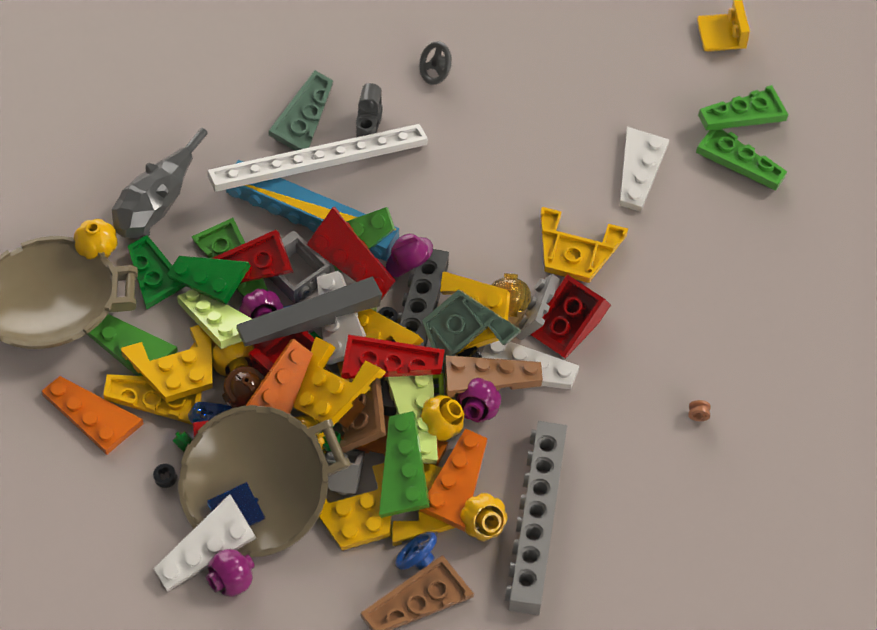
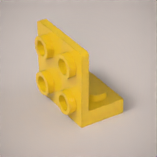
(725, 30)

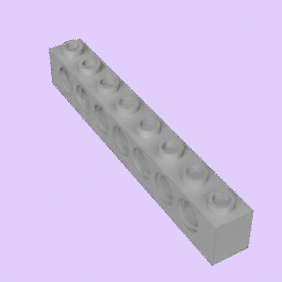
(529, 598)

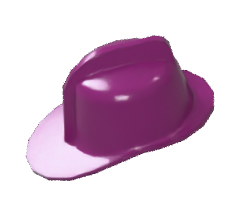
(408, 253)

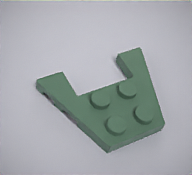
(461, 321)

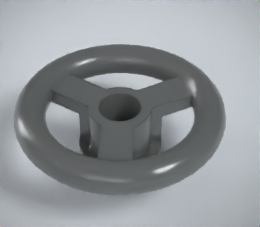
(440, 63)

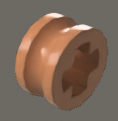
(699, 410)

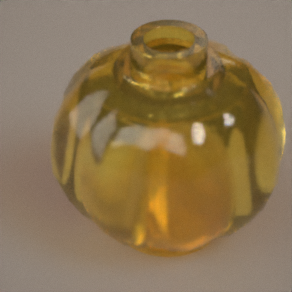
(518, 293)

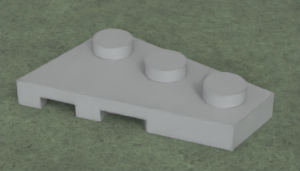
(538, 306)

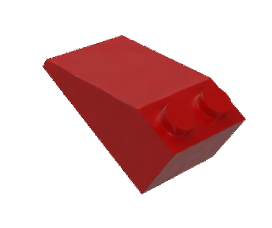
(571, 316)

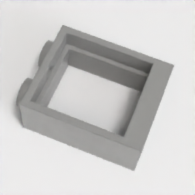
(292, 244)

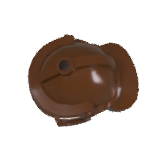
(241, 385)

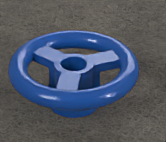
(419, 554)

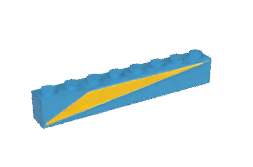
(303, 207)

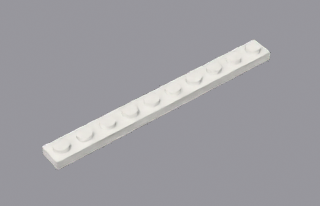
(316, 157)

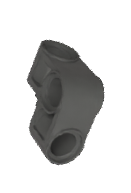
(369, 110)

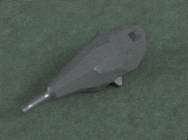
(153, 192)

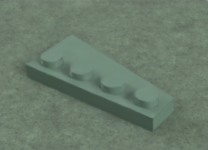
(301, 117)

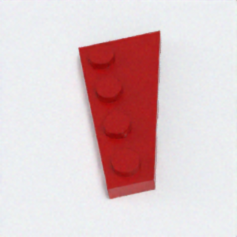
(347, 252)
(391, 356)

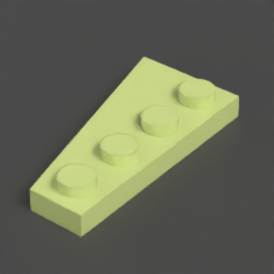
(213, 317)
(410, 395)

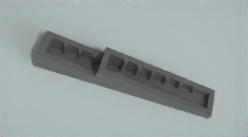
(311, 313)

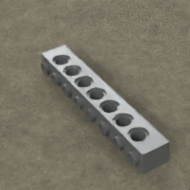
(419, 302)

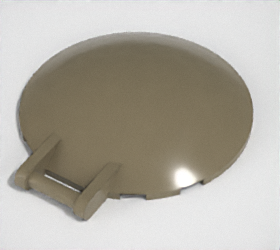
(56, 294)
(276, 460)

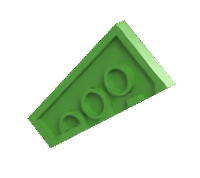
(731, 153)
(115, 334)

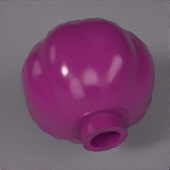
(260, 303)
(480, 400)
(230, 571)

